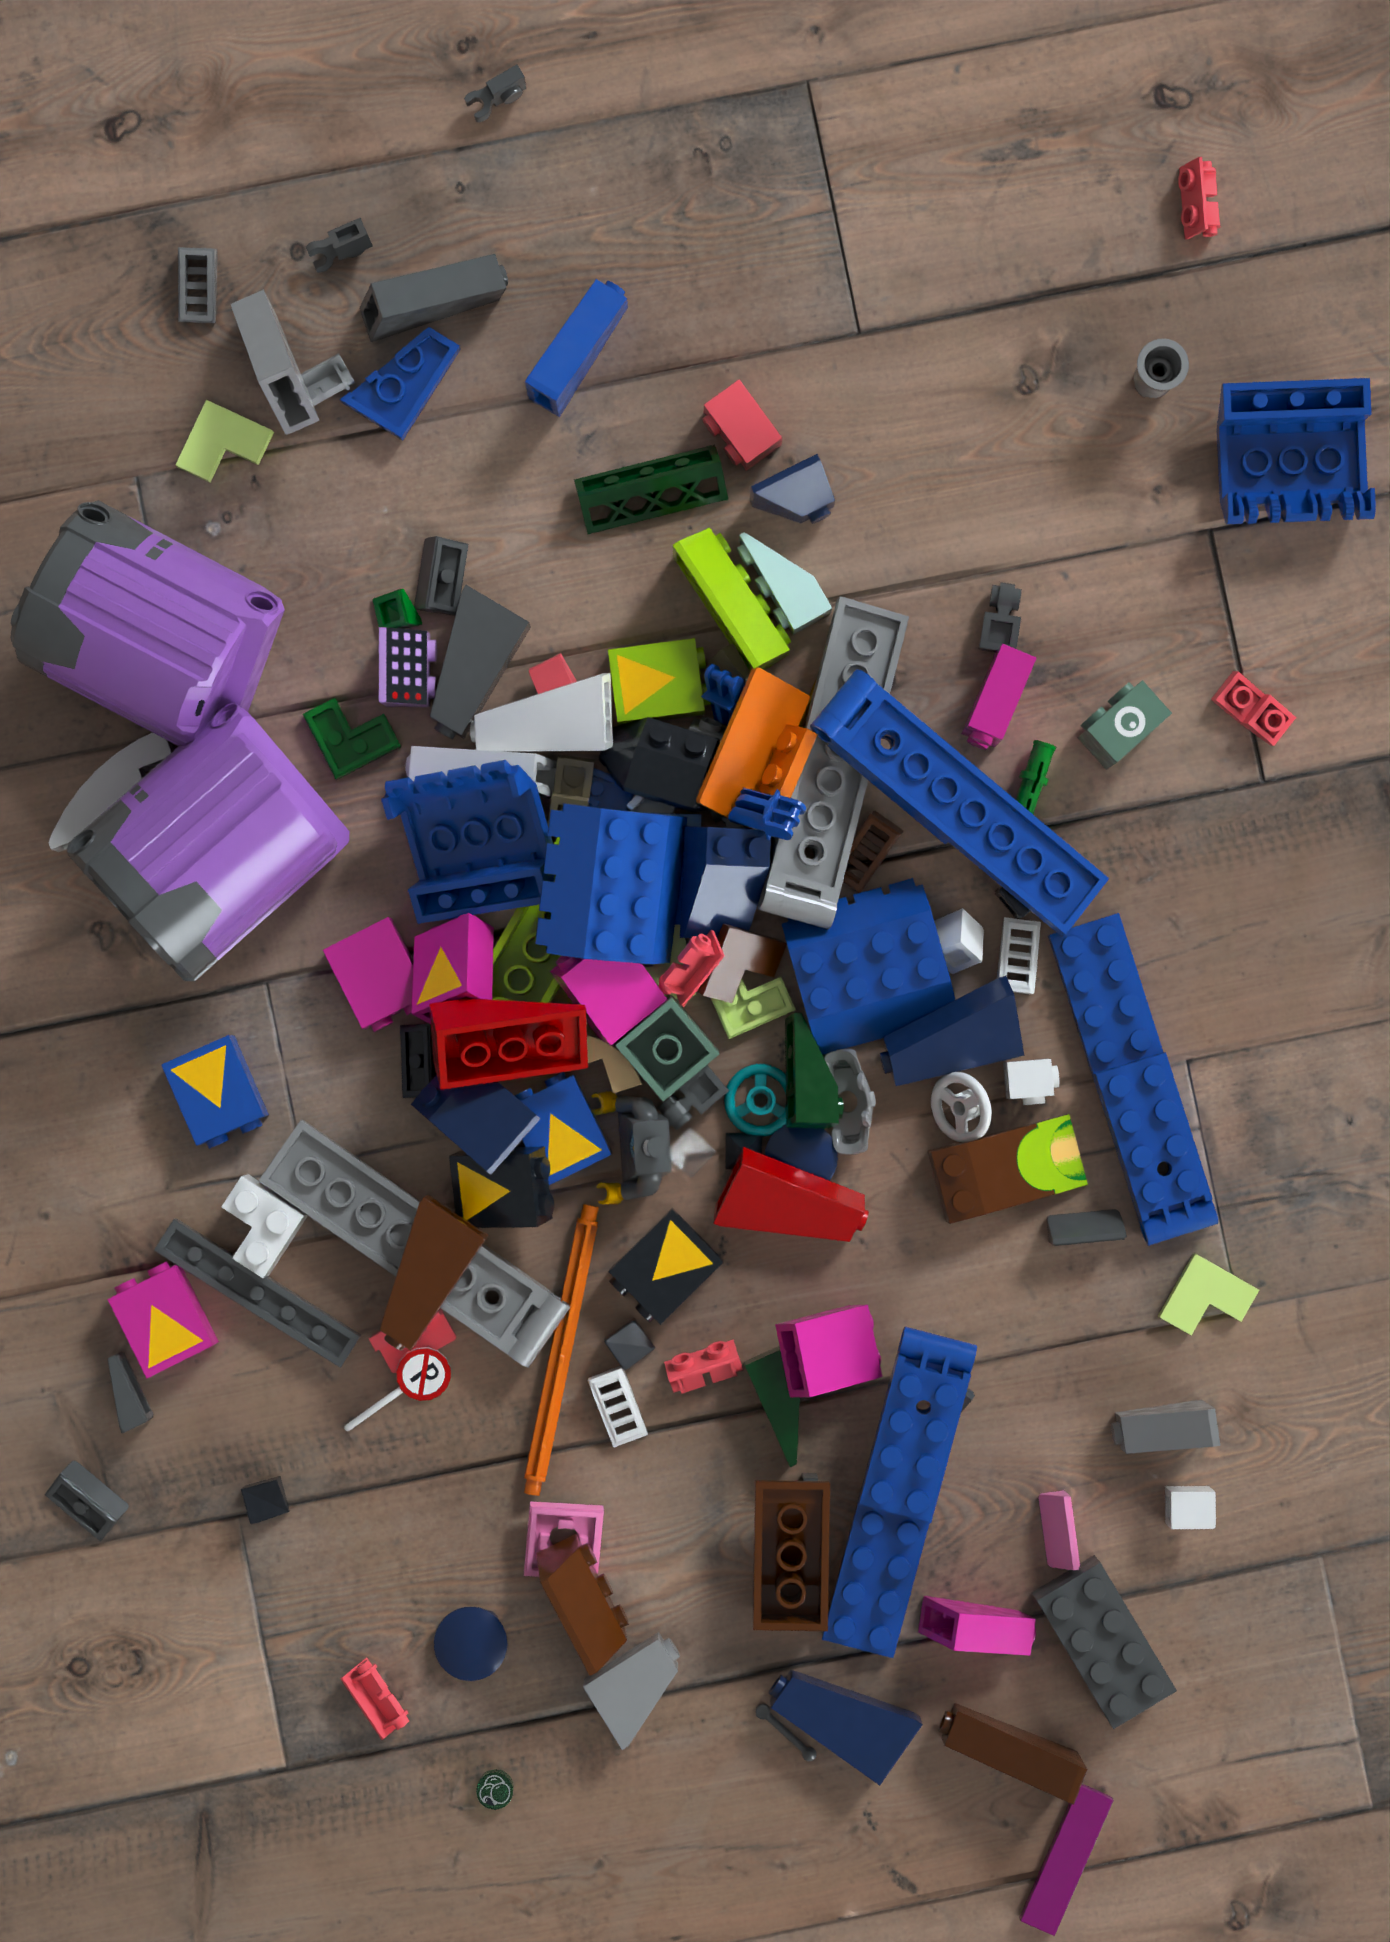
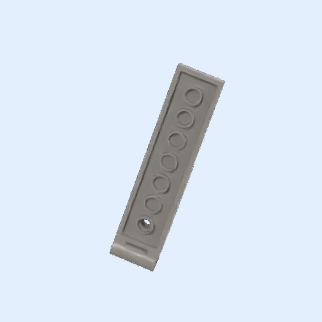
(828, 786)
(377, 1221)

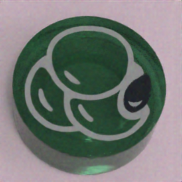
(495, 1789)

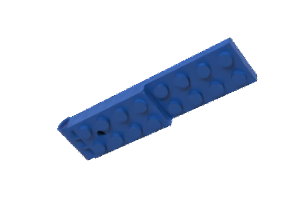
(957, 802)
(1133, 1080)
(899, 1491)

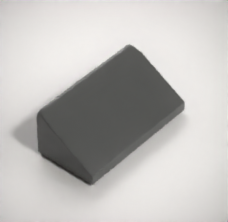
(441, 575)
(1085, 1227)
(87, 1500)

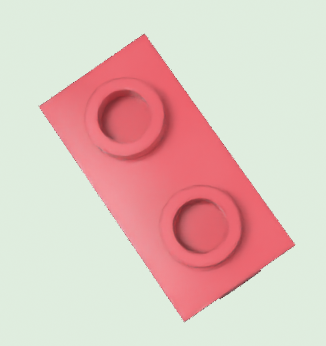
(1196, 183)
(699, 959)
(718, 1359)
(374, 1698)

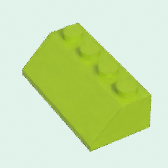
(729, 599)

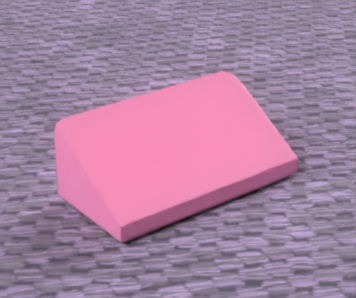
(1059, 1530)

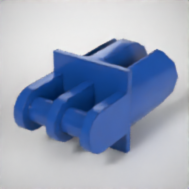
(722, 692)
(766, 811)

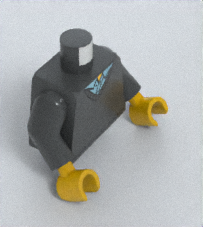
(642, 1146)

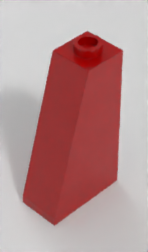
(787, 1200)

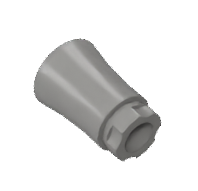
(1167, 360)

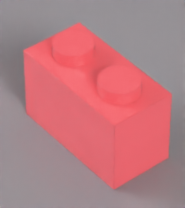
(741, 426)

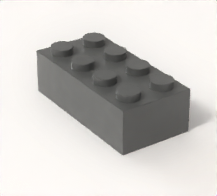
(1104, 1642)

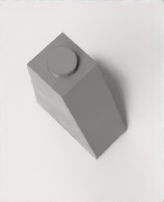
(1166, 1427)
(632, 1685)

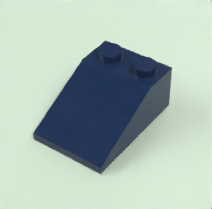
(721, 878)
(478, 1119)

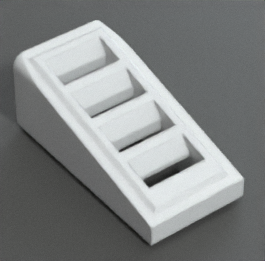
(1028, 985)
(608, 1377)

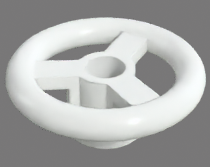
(964, 1106)

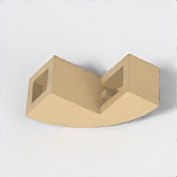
(618, 1068)

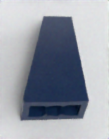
(956, 1037)
(850, 1724)

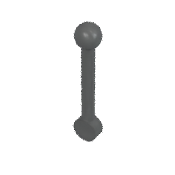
(763, 1712)

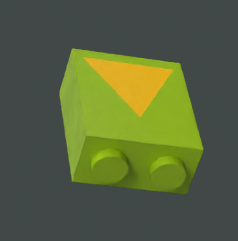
(658, 681)

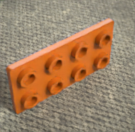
(760, 745)

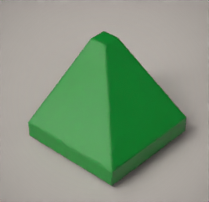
(396, 610)

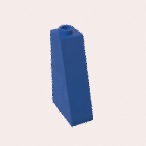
(576, 347)

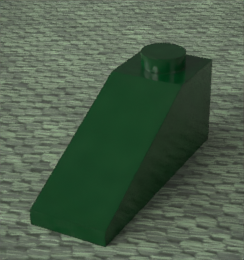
(810, 1086)
(782, 1410)

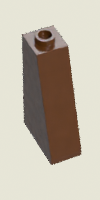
(431, 1266)
(1014, 1752)

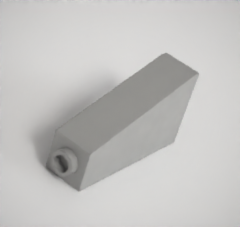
(274, 362)

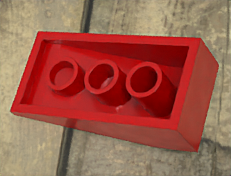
(505, 1040)

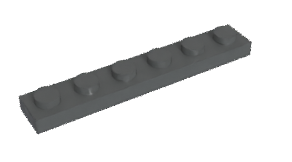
(257, 1294)

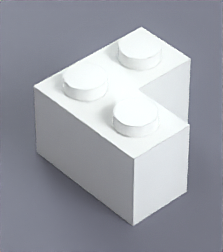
(272, 1223)

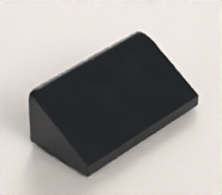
(416, 1058)

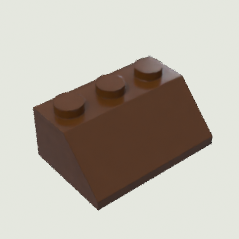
(582, 1601)

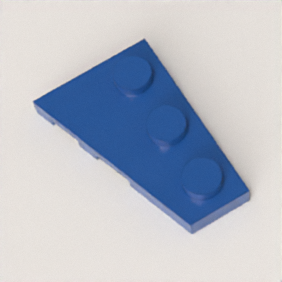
(404, 384)

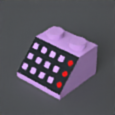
(406, 667)

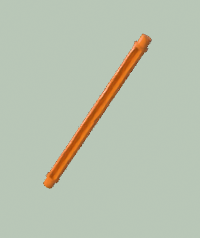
(561, 1351)

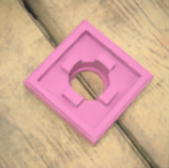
(546, 1516)

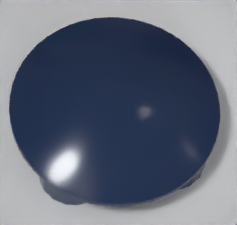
(805, 1149)
(470, 1643)

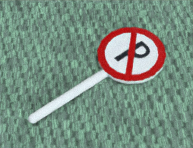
(420, 1375)

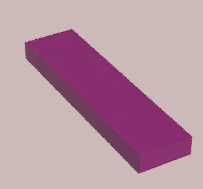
(1066, 1860)

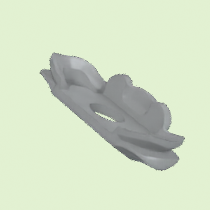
(852, 1132)

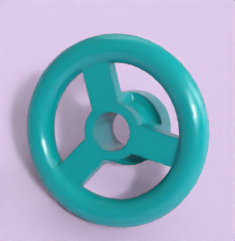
(735, 1113)

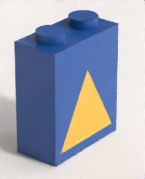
(215, 1091)
(564, 1127)

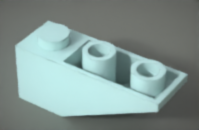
(792, 589)

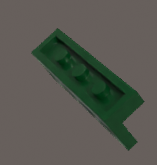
(647, 478)

